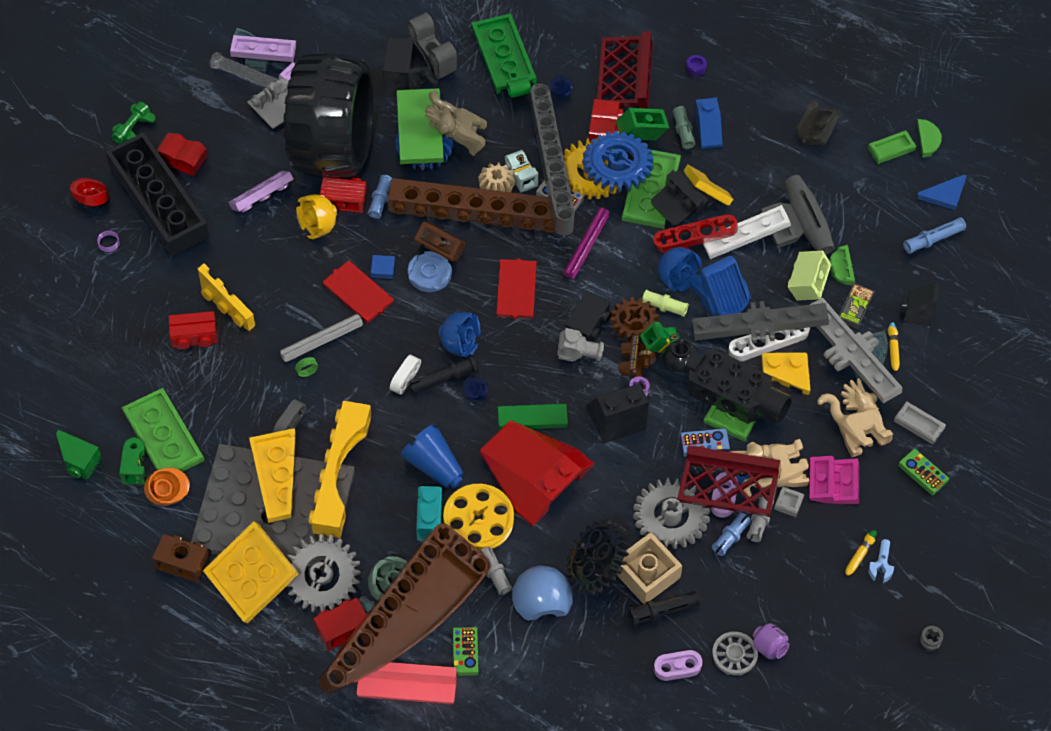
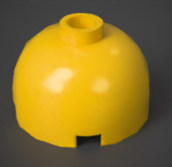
(316, 215)

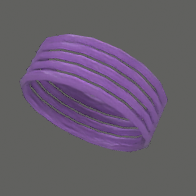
(108, 249)

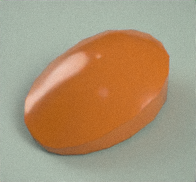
(166, 486)

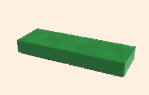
(534, 416)

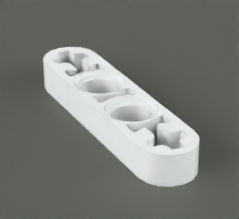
(753, 351)

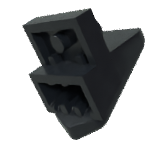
(678, 199)

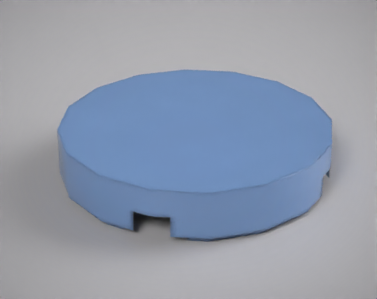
(429, 272)

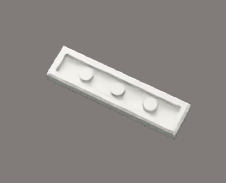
(750, 231)

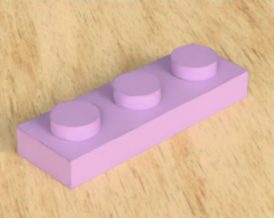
(263, 48)
(261, 191)

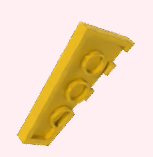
(275, 471)

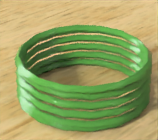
(299, 366)

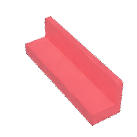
(410, 683)

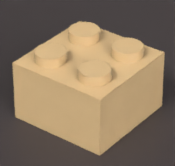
(649, 568)

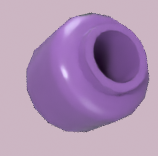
(770, 641)

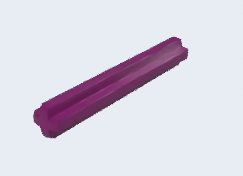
(586, 243)

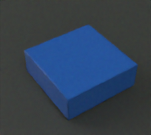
(382, 266)

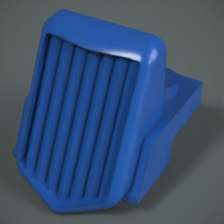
(721, 287)

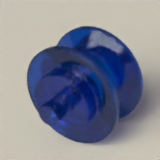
(561, 85)
(475, 388)

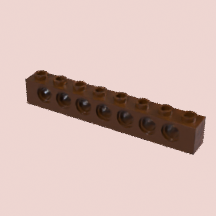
(534, 209)

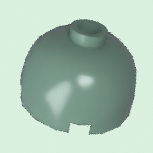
(383, 574)

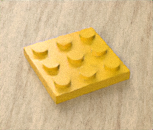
(250, 572)

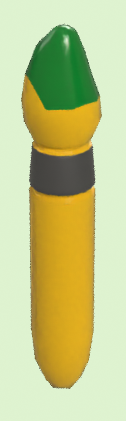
(869, 539)

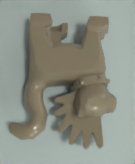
(456, 123)

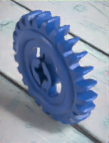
(620, 169)

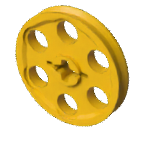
(476, 507)

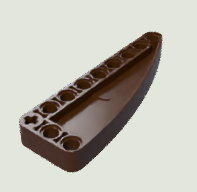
(427, 601)

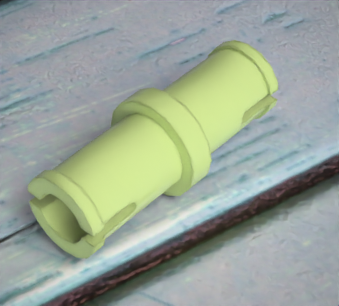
(665, 303)

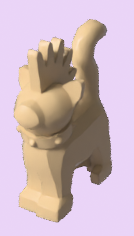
(857, 425)
(791, 474)

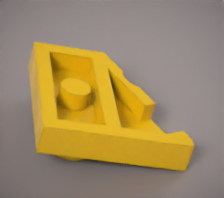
(788, 369)

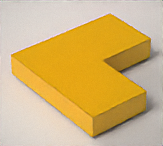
(701, 182)

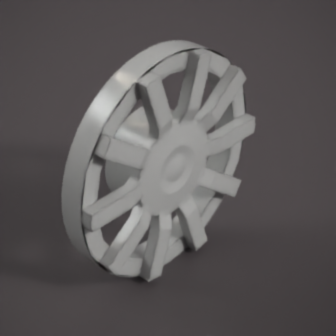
(734, 653)

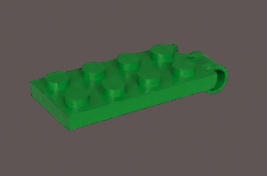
(504, 55)

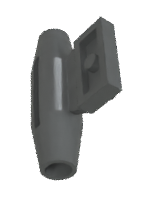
(804, 216)

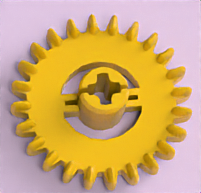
(573, 160)

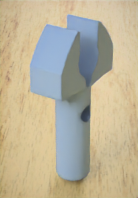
(882, 562)

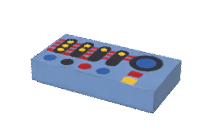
(710, 439)

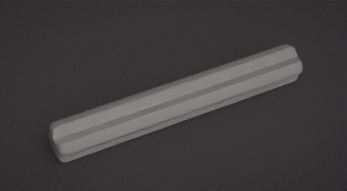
(321, 337)

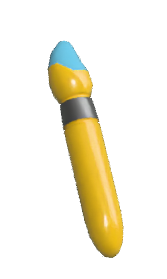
(894, 348)

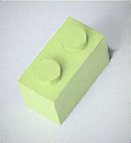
(809, 275)

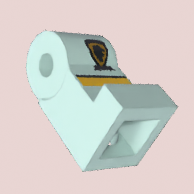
(522, 170)

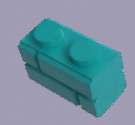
(428, 510)

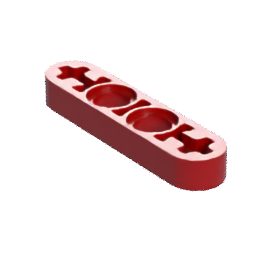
(695, 231)

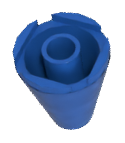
(434, 457)

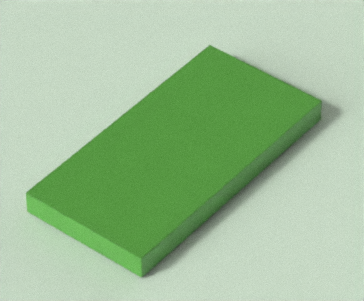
(416, 137)
(638, 202)
(162, 432)

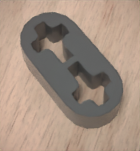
(291, 416)

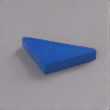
(944, 194)

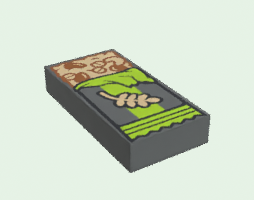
(856, 305)

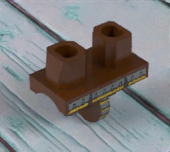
(639, 358)

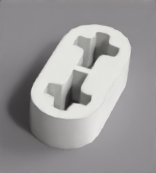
(404, 374)

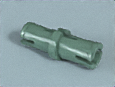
(683, 127)

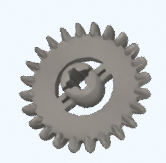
(670, 514)
(333, 553)

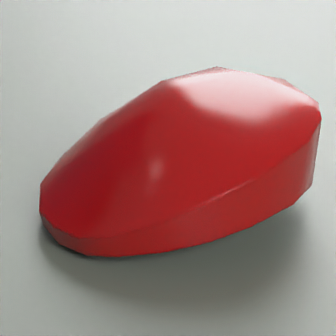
(89, 192)

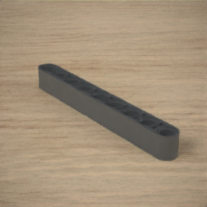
(552, 159)

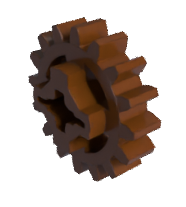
(633, 317)

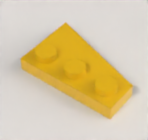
(215, 291)

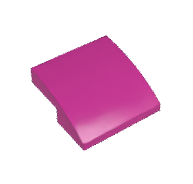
(834, 480)

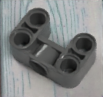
(440, 57)

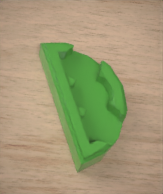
(929, 137)
(841, 266)

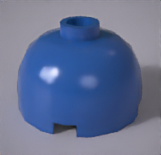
(678, 267)
(459, 333)

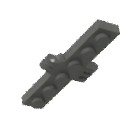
(760, 321)

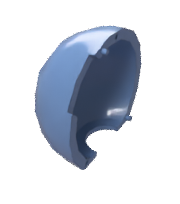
(542, 592)

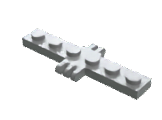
(856, 351)

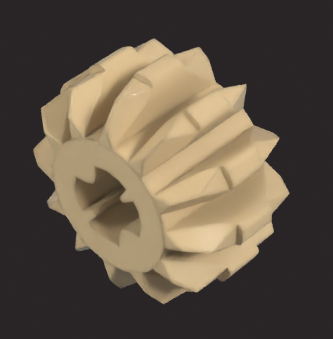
(497, 178)

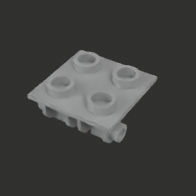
(269, 106)

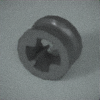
(933, 631)

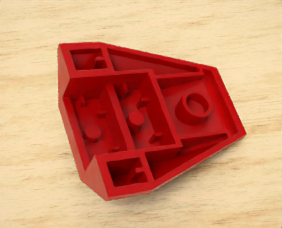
(532, 468)

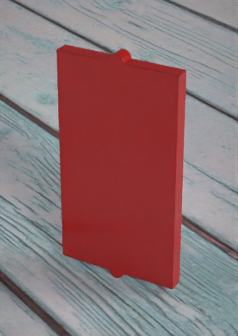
(516, 288)
(358, 291)

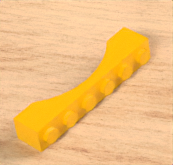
(351, 427)

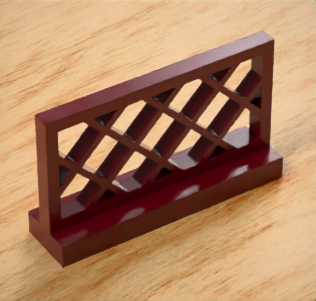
(643, 68)
(737, 464)

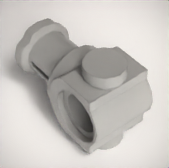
(574, 346)

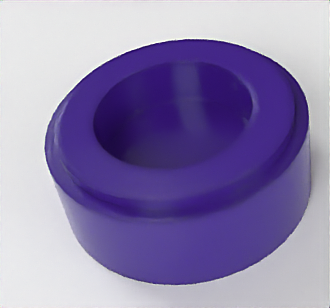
(696, 65)

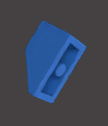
(708, 123)

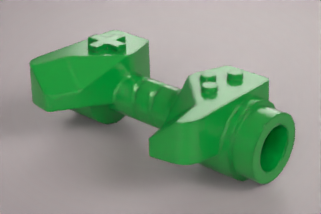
(139, 113)

